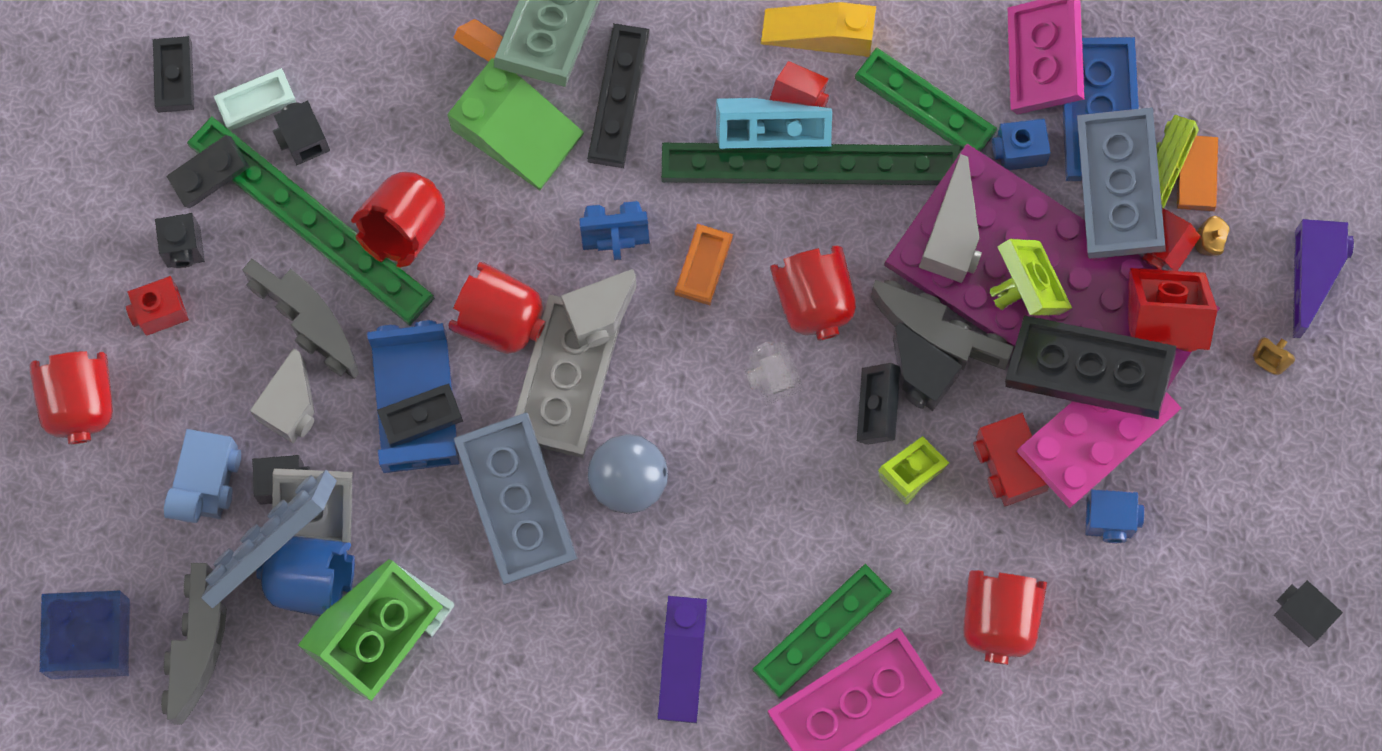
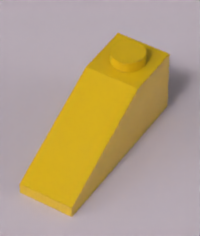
(821, 27)

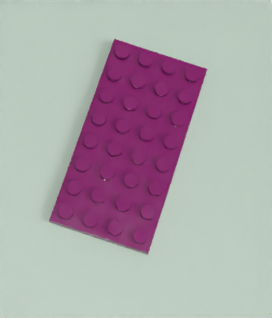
(1016, 210)

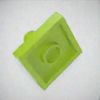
(1031, 279)

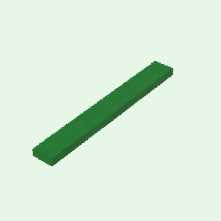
(320, 228)

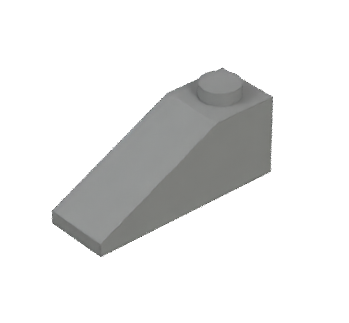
(955, 231)

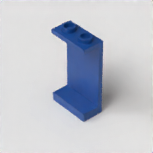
(406, 365)

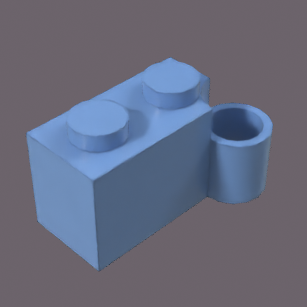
(202, 477)

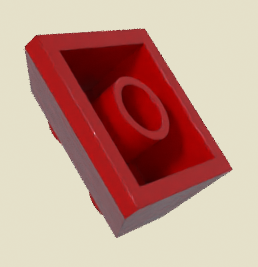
(1171, 308)

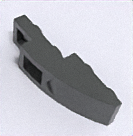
(925, 317)
(315, 322)
(194, 659)

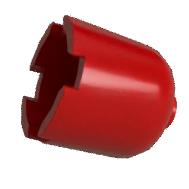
(400, 218)
(815, 292)
(498, 311)
(73, 395)
(1003, 615)

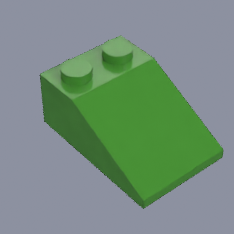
(514, 125)
(371, 629)

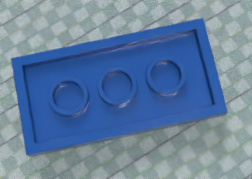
(1108, 87)

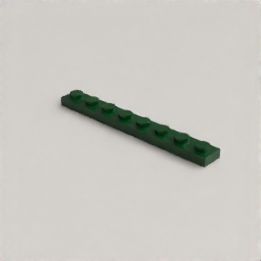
(808, 165)

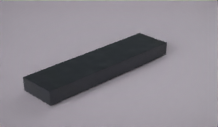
(618, 95)

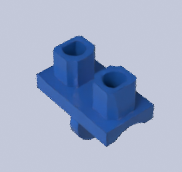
(616, 230)

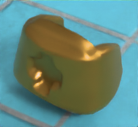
(1213, 236)
(1273, 357)

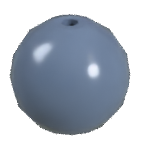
(627, 474)

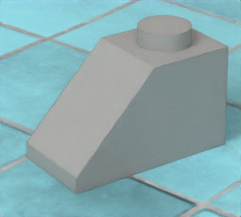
(599, 308)
(287, 400)

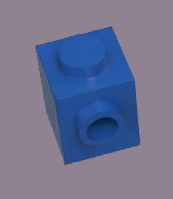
(1022, 144)
(1113, 515)

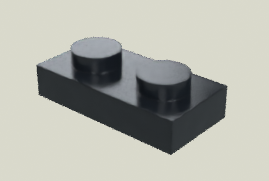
(173, 74)
(208, 171)
(878, 403)
(420, 415)

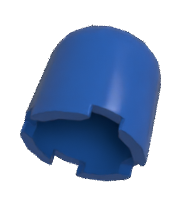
(307, 575)

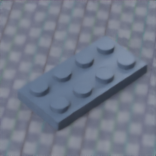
(1121, 183)
(515, 498)
(264, 541)

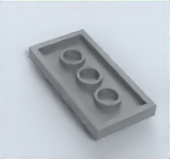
(563, 384)

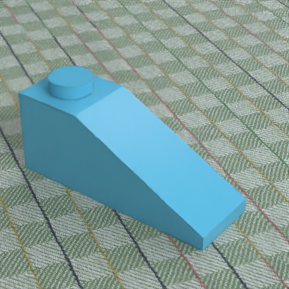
(771, 124)

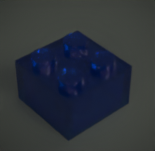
(84, 634)

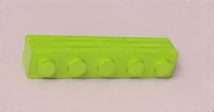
(1173, 152)

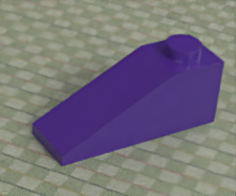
(1318, 259)
(682, 659)

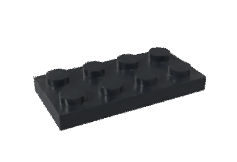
(1091, 366)

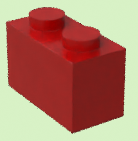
(1011, 474)

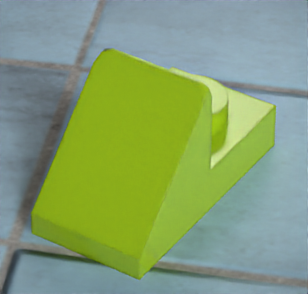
(912, 469)

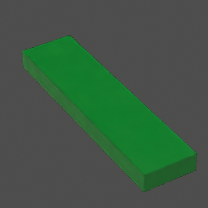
(924, 102)
(822, 631)

